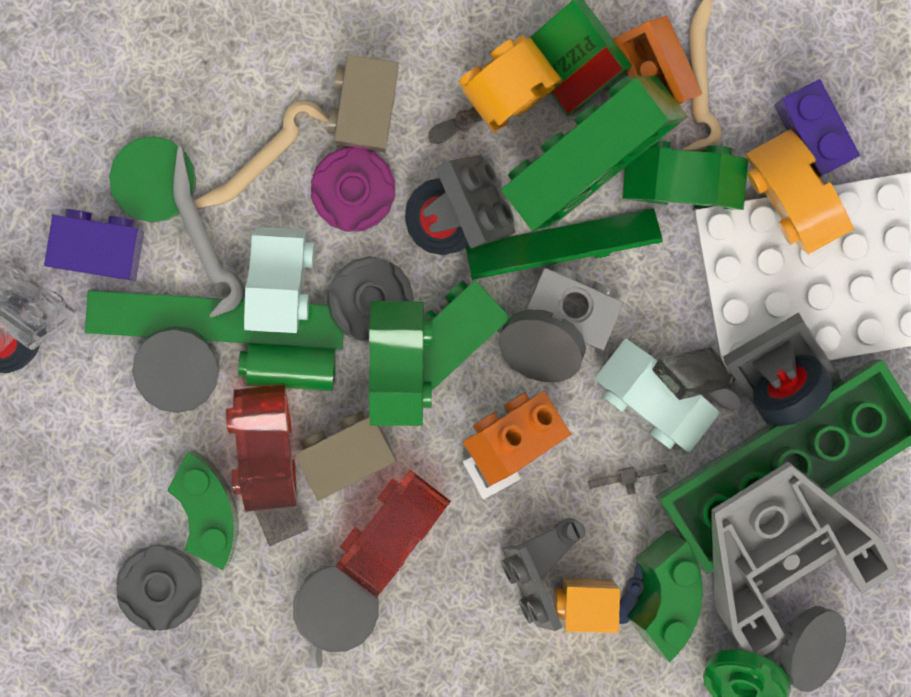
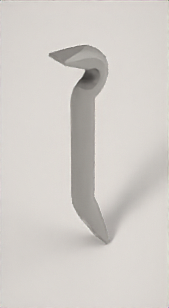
(201, 239)

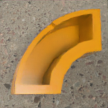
(808, 208)

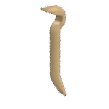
(698, 64)
(264, 157)

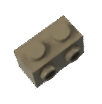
(365, 103)
(345, 456)

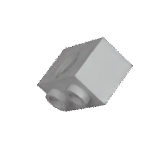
(601, 304)

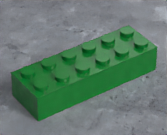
(846, 438)

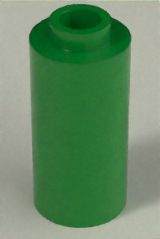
(289, 365)

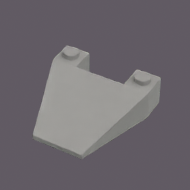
(774, 538)

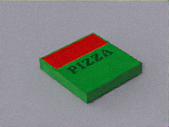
(580, 55)

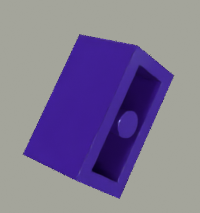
(817, 123)
(94, 246)

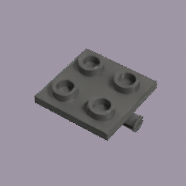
(532, 561)

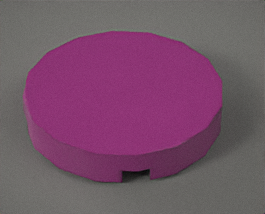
(363, 199)

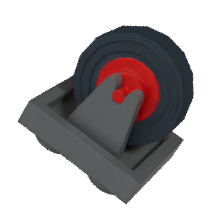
(458, 208)
(784, 372)

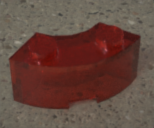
(263, 445)
(392, 533)

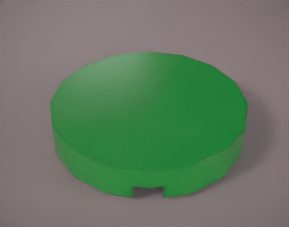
(144, 179)
(744, 675)

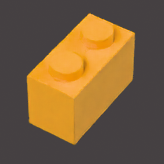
(588, 605)

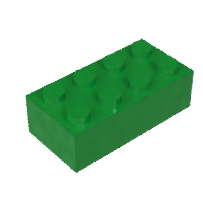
(594, 151)

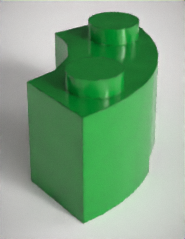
(687, 177)
(397, 363)
(209, 510)
(670, 596)

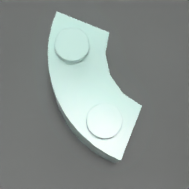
(277, 279)
(634, 384)

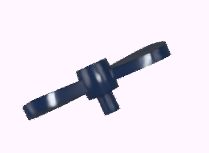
(629, 599)

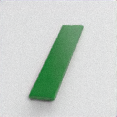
(565, 244)

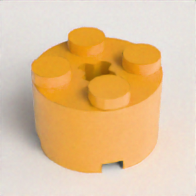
(510, 83)

